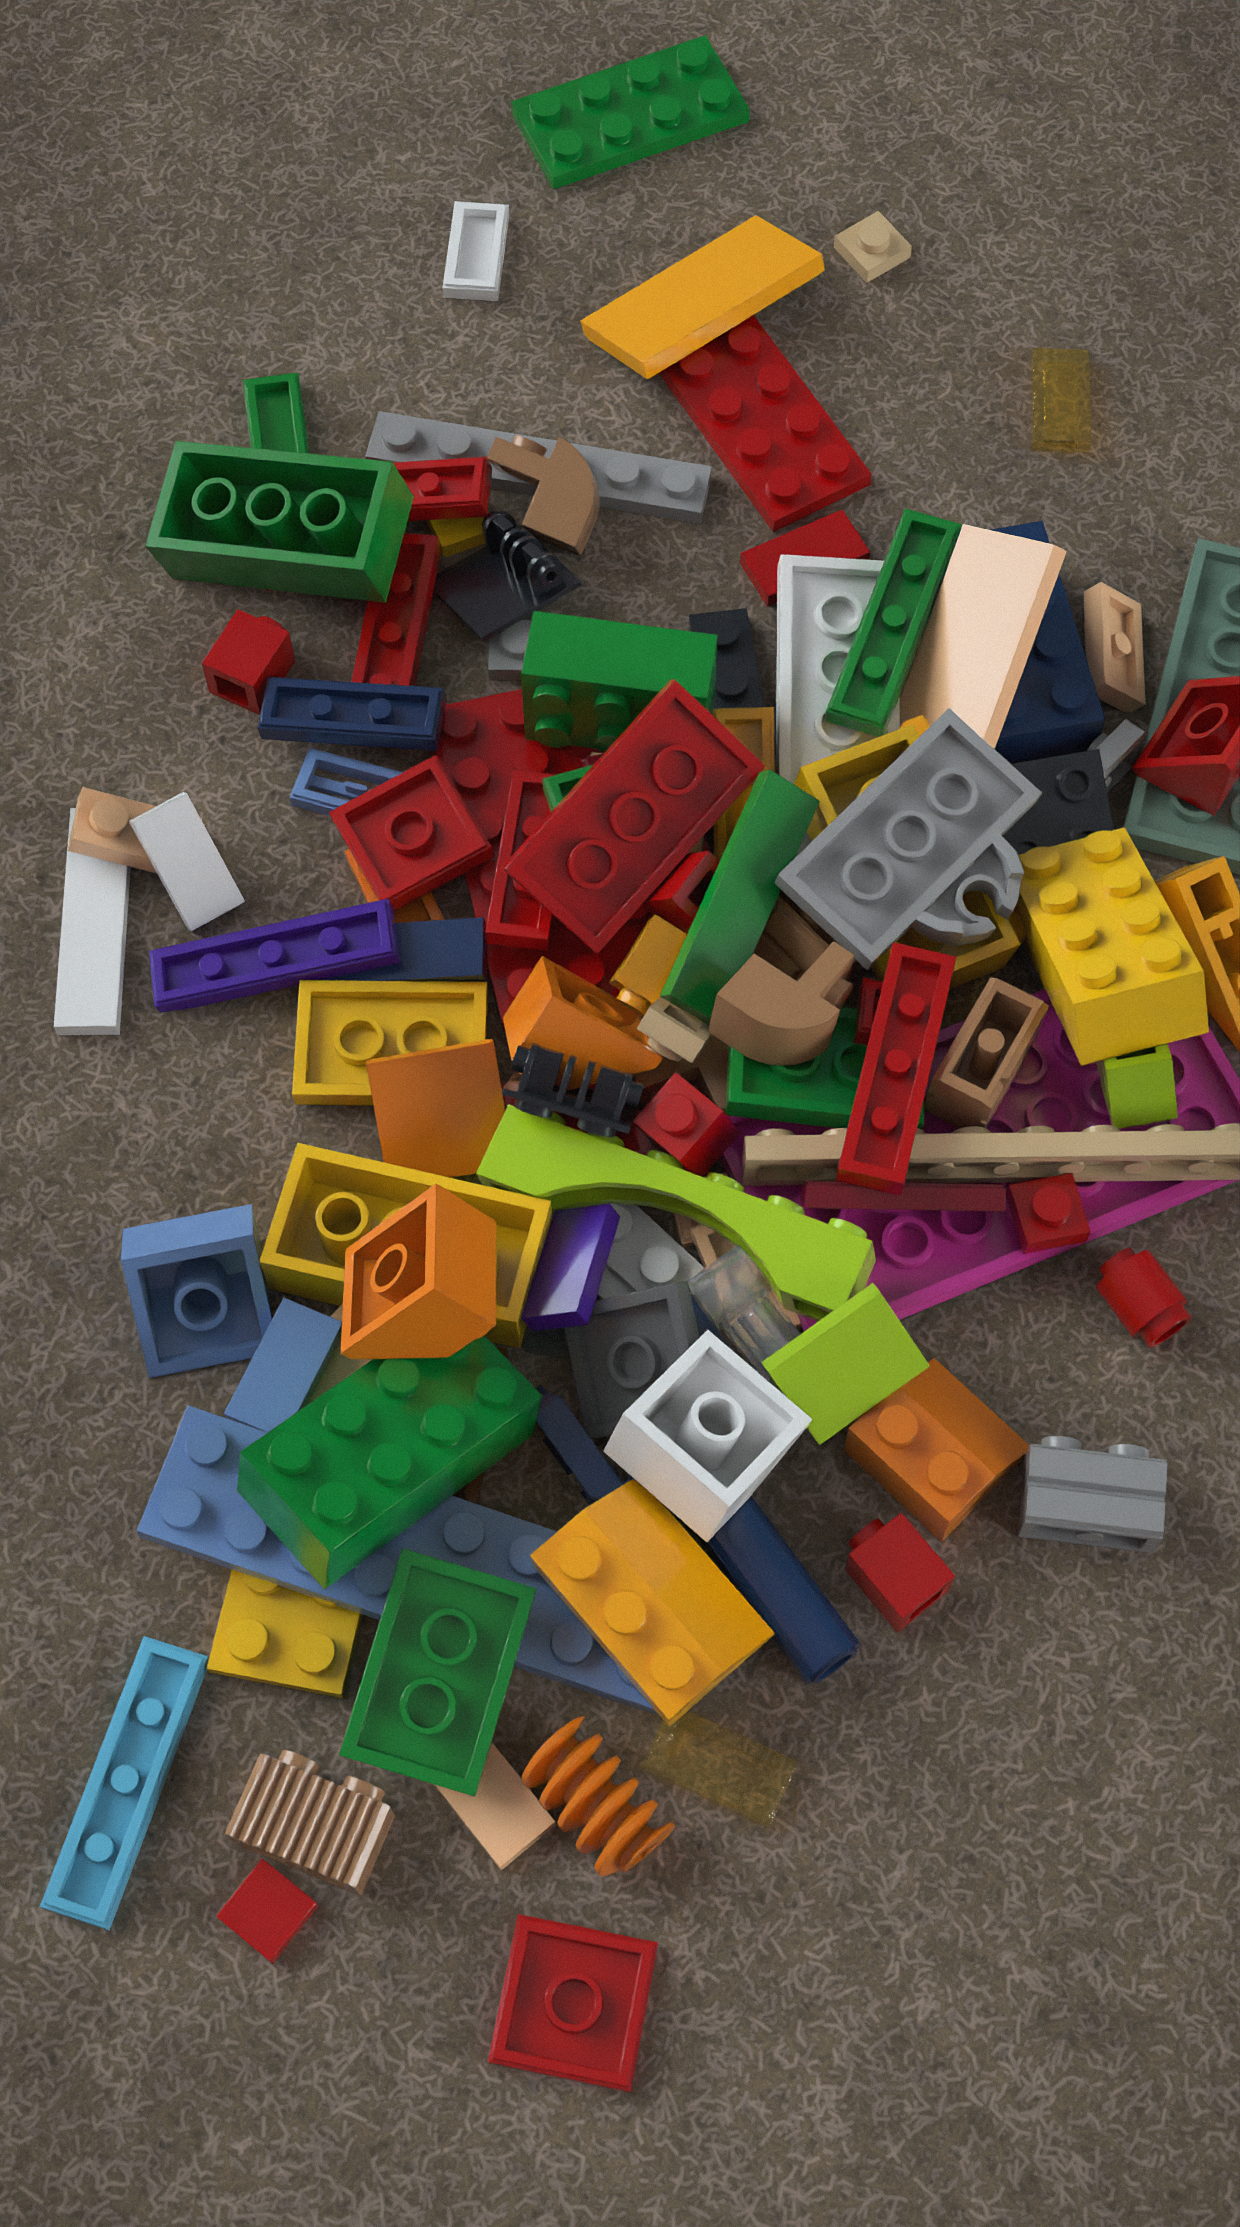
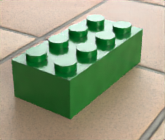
(280, 520)
(384, 1452)

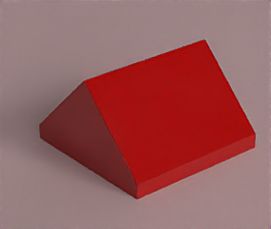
(1197, 744)

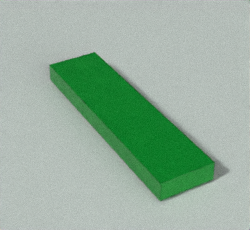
(893, 623)
(740, 893)

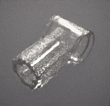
(740, 1303)

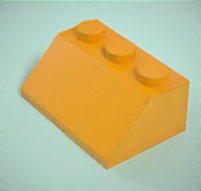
(651, 1598)

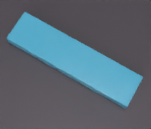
(125, 1783)

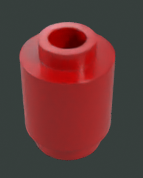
(1143, 1296)

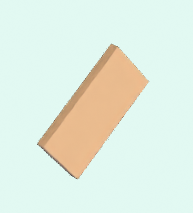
(981, 629)

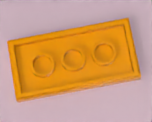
(702, 296)

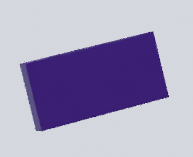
(571, 1267)

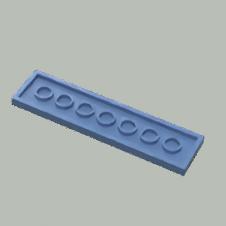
(204, 1516)

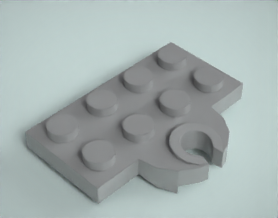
(917, 846)

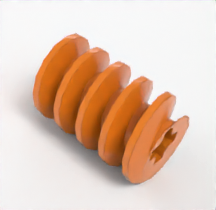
(594, 1800)

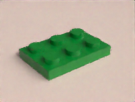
(802, 1093)
(438, 1672)

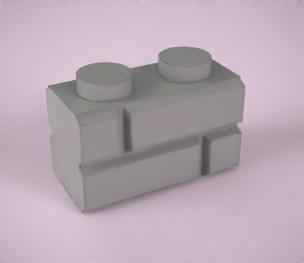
(1093, 1495)

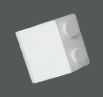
(706, 1435)

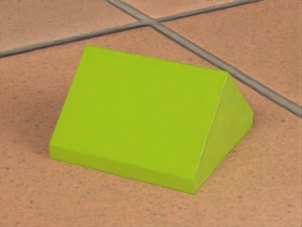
(846, 1363)

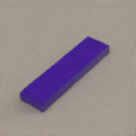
(274, 956)

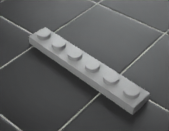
(623, 478)

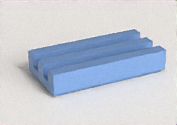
(322, 803)

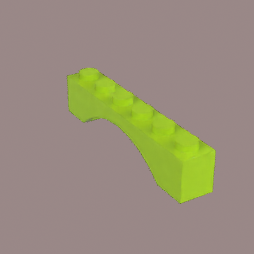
(805, 1260)

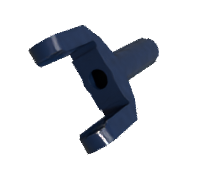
(744, 1547)

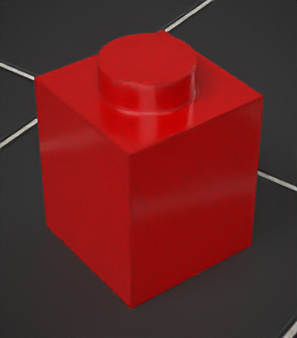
(245, 658)
(683, 890)
(686, 1125)
(897, 1570)

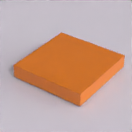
(437, 1107)

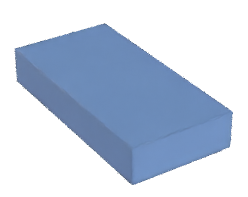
(285, 1366)

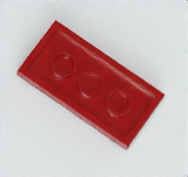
(766, 425)
(633, 816)

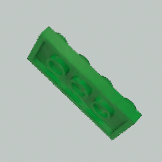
(629, 111)

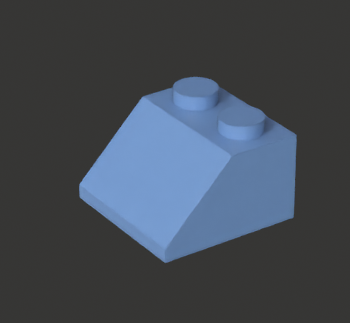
(197, 1289)

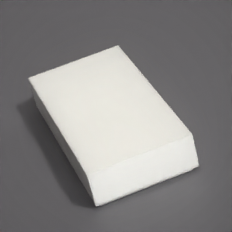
(476, 251)
(187, 861)

